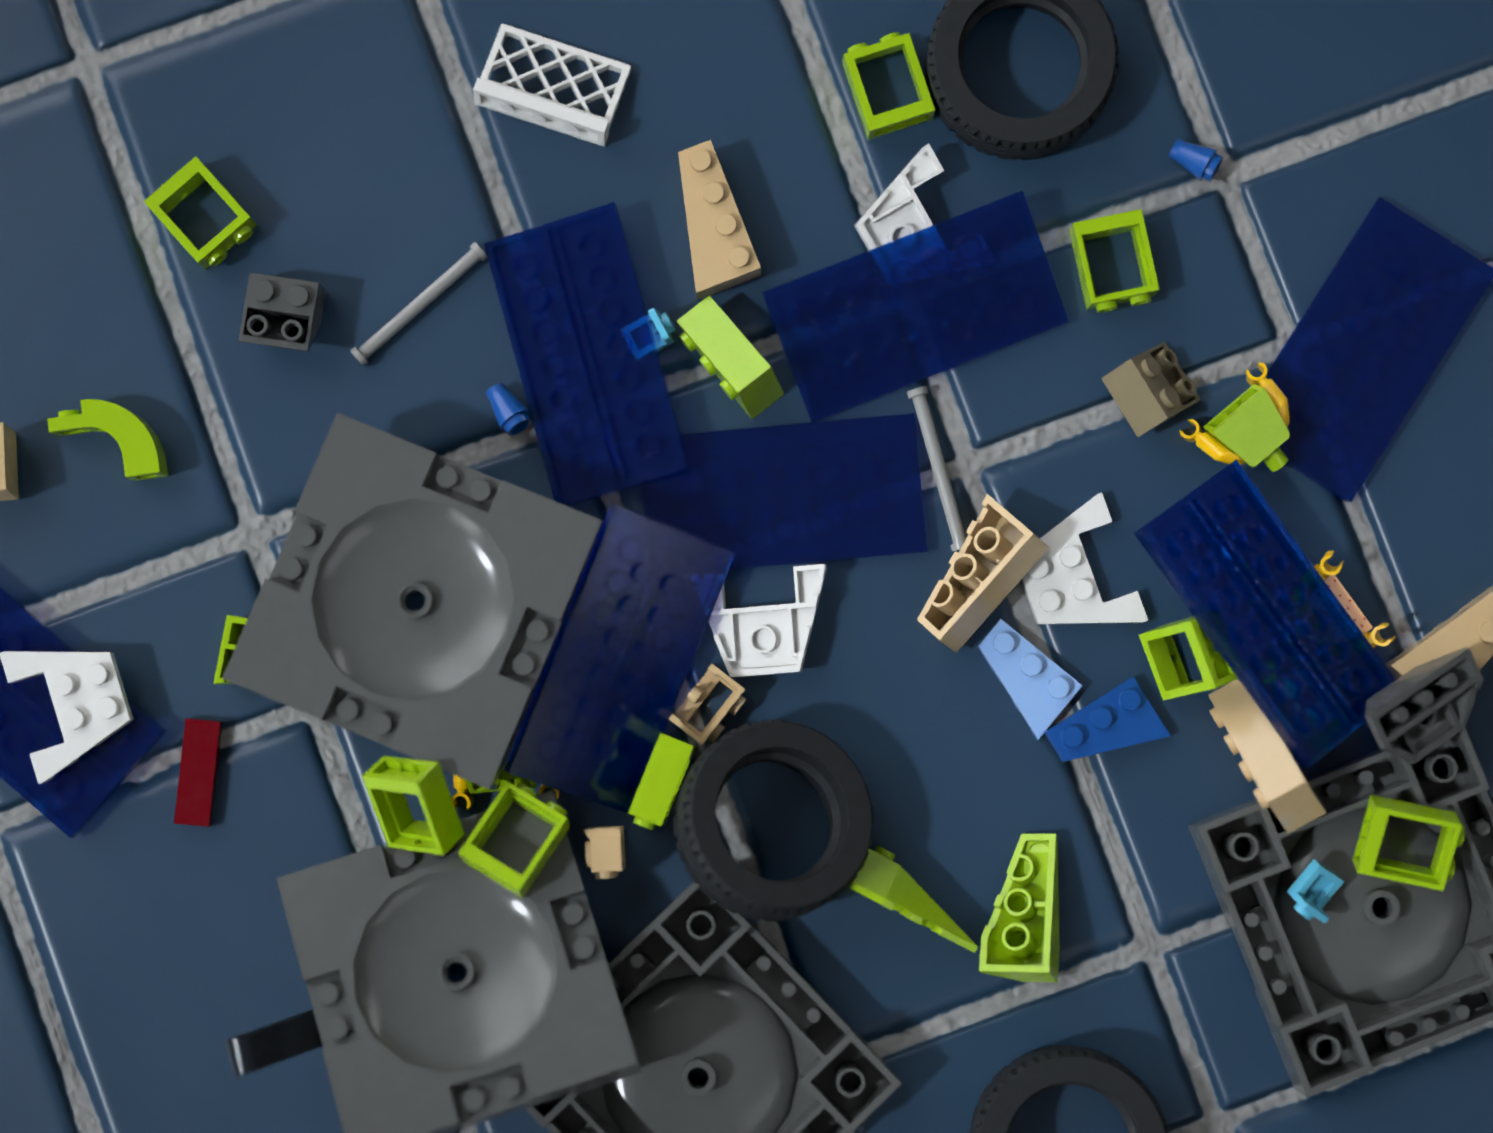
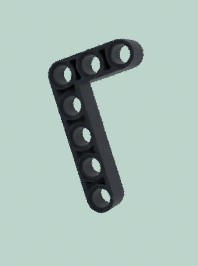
(273, 1043)

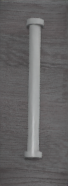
(419, 304)
(938, 466)

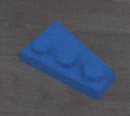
(1108, 723)

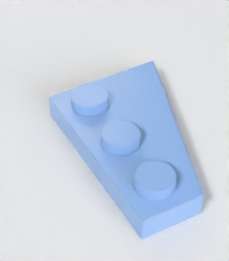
(1030, 677)

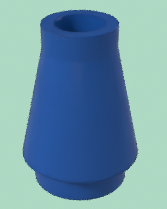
(1197, 159)
(509, 411)

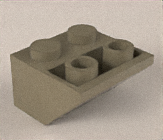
(1151, 388)

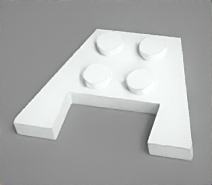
(898, 207)
(1062, 582)
(770, 636)
(85, 697)

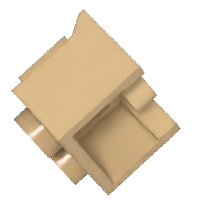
(697, 697)
(605, 851)

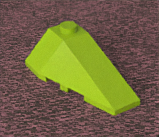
(895, 889)
(1024, 925)

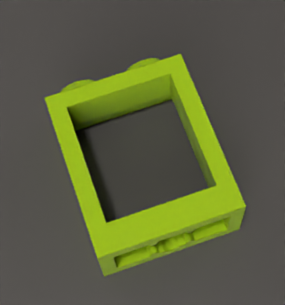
(897, 118)
(181, 186)
(1106, 226)
(1171, 674)
(661, 781)
(386, 788)
(1371, 836)
(494, 869)

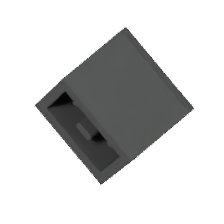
(282, 312)

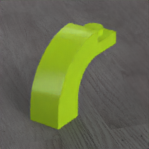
(139, 444)

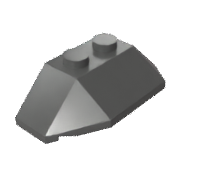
(1425, 706)

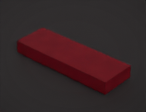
(198, 772)

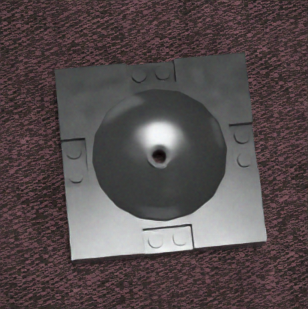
(337, 616)
(1362, 982)
(723, 999)
(443, 1055)

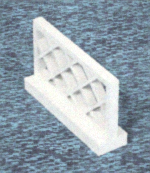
(537, 108)

